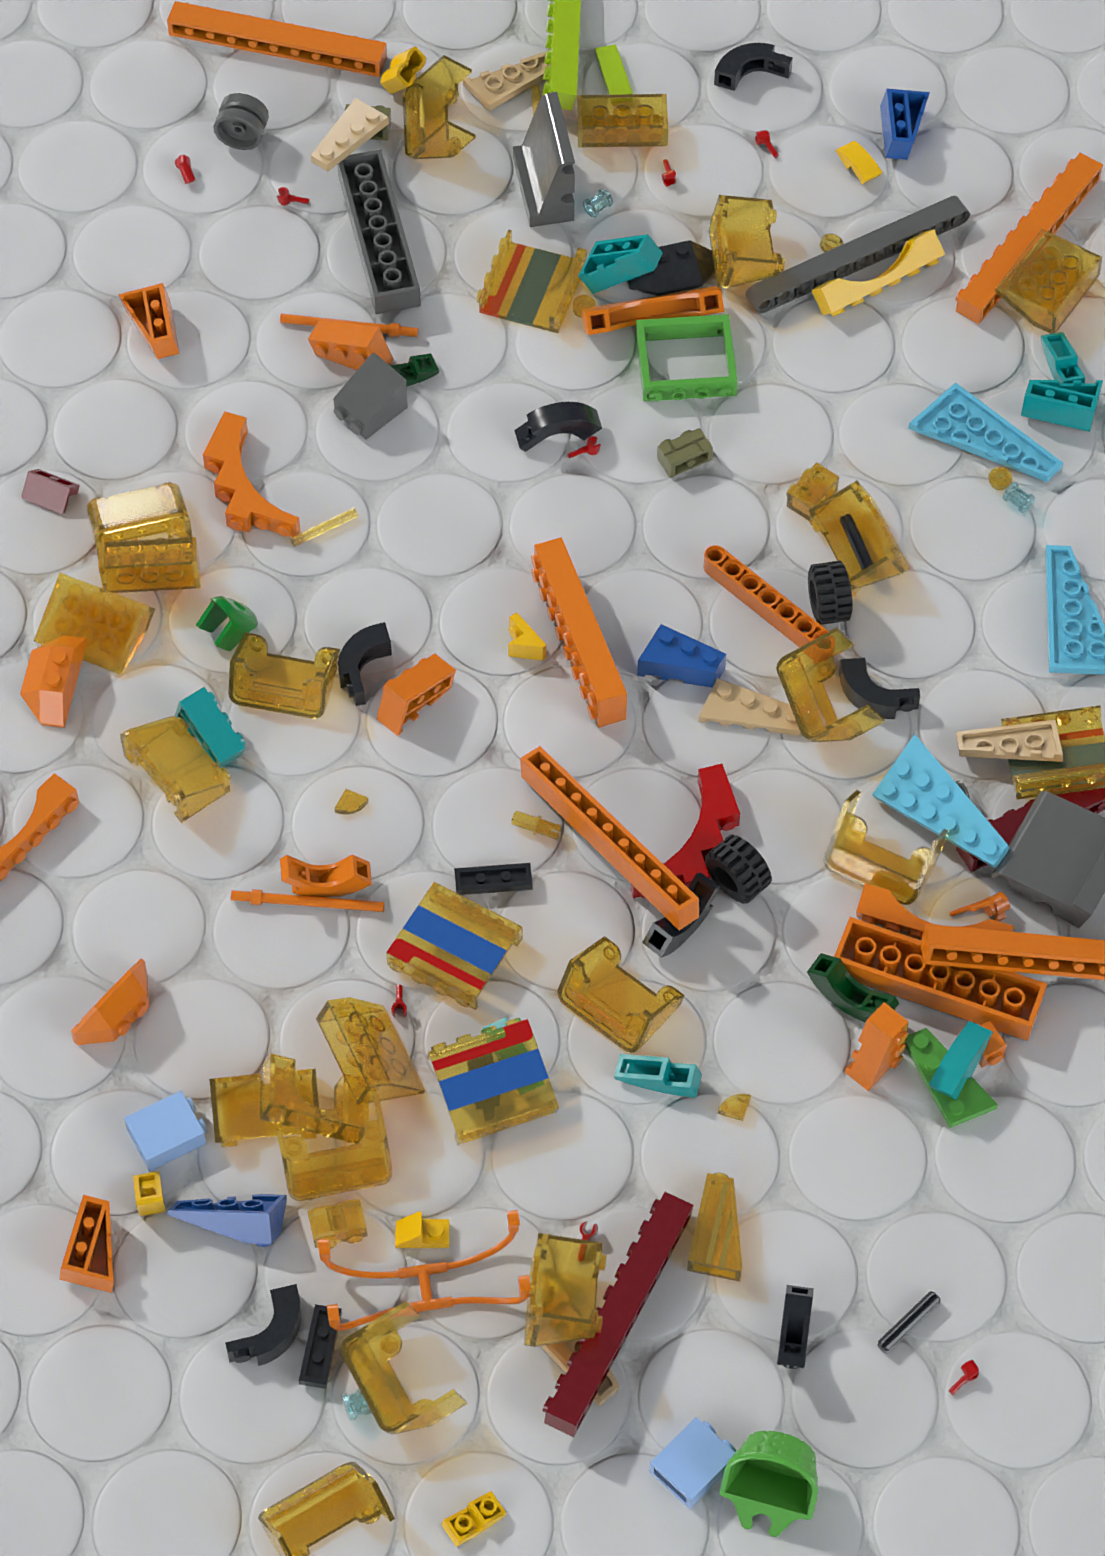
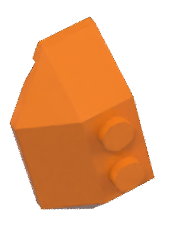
(53, 679)
(116, 1009)

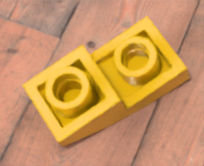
(861, 162)
(474, 1519)

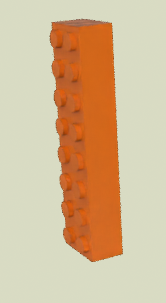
(579, 632)
(897, 967)

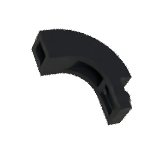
(749, 59)
(557, 419)
(360, 649)
(863, 691)
(664, 937)
(795, 1327)
(277, 1336)

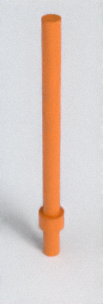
(393, 329)
(257, 897)

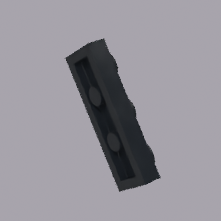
(493, 878)
(319, 1349)

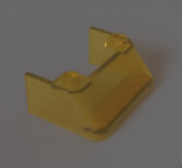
(426, 112)
(802, 680)
(865, 862)
(338, 1168)
(367, 1358)
(323, 1508)

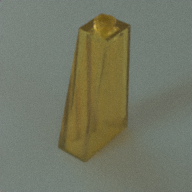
(716, 1234)

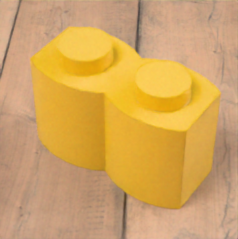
(403, 70)

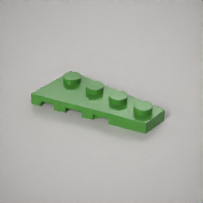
(973, 1099)

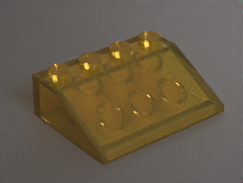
(1049, 280)
(106, 619)
(368, 1050)

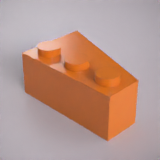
(153, 318)
(348, 343)
(413, 690)
(880, 1048)
(89, 1247)

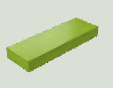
(612, 70)

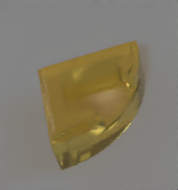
(350, 802)
(735, 1106)

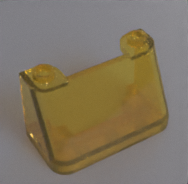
(743, 241)
(139, 514)
(873, 529)
(281, 681)
(176, 764)
(613, 998)
(237, 1107)
(563, 1290)

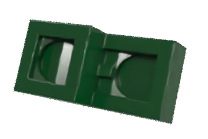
(417, 369)

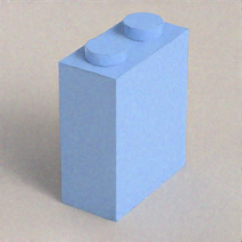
(166, 1130)
(692, 1462)

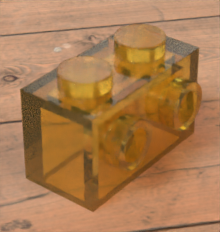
(812, 488)

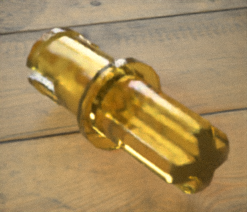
(536, 824)

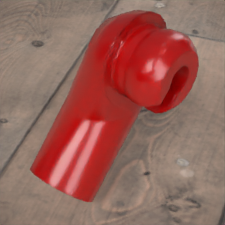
(183, 163)

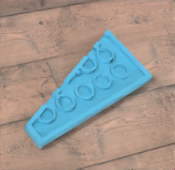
(974, 427)
(1073, 619)
(930, 797)

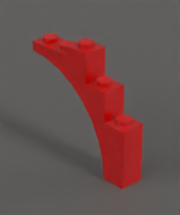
(717, 813)

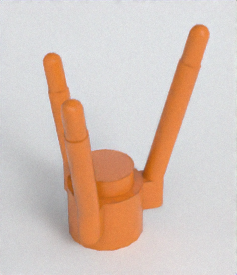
(993, 906)

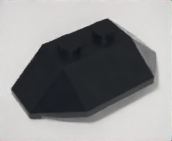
(680, 268)

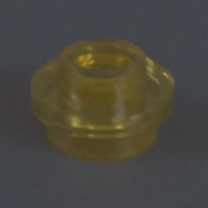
(1000, 483)

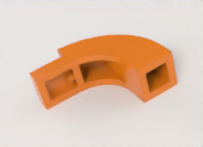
(326, 880)

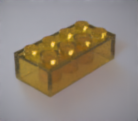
(622, 120)
(149, 565)

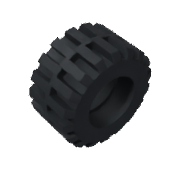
(830, 592)
(738, 869)

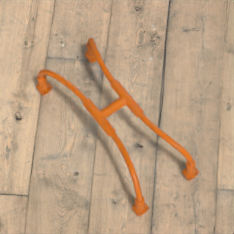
(423, 1273)

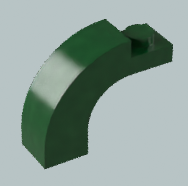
(844, 991)

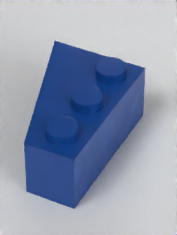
(900, 120)
(681, 658)

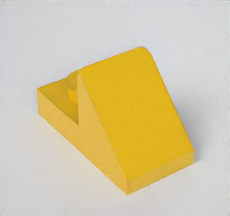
(526, 641)
(148, 1193)
(421, 1233)

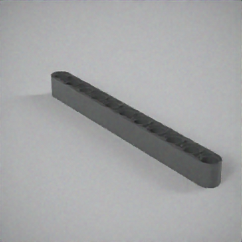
(855, 254)

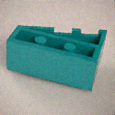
(619, 261)
(1062, 403)
(211, 727)

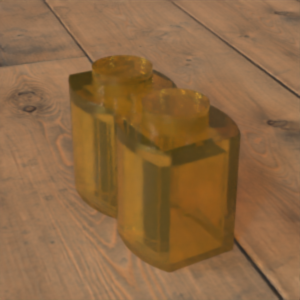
(338, 1223)

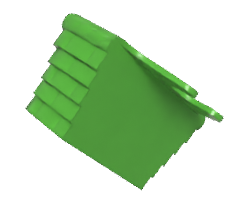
(773, 1478)

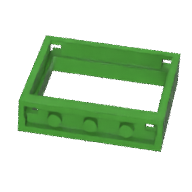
(683, 329)

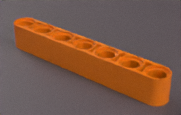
(759, 596)

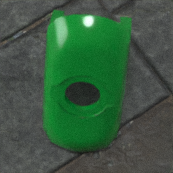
(240, 621)

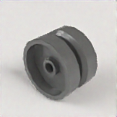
(241, 121)

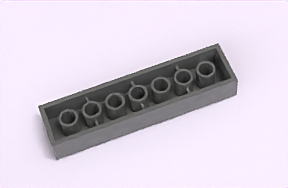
(379, 232)

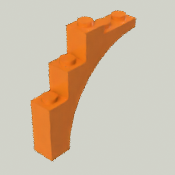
(232, 485)

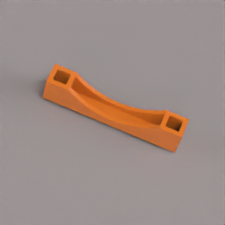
(674, 305)
(52, 803)
(882, 907)

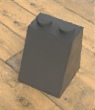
(371, 397)

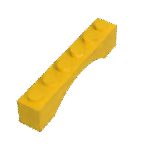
(916, 252)

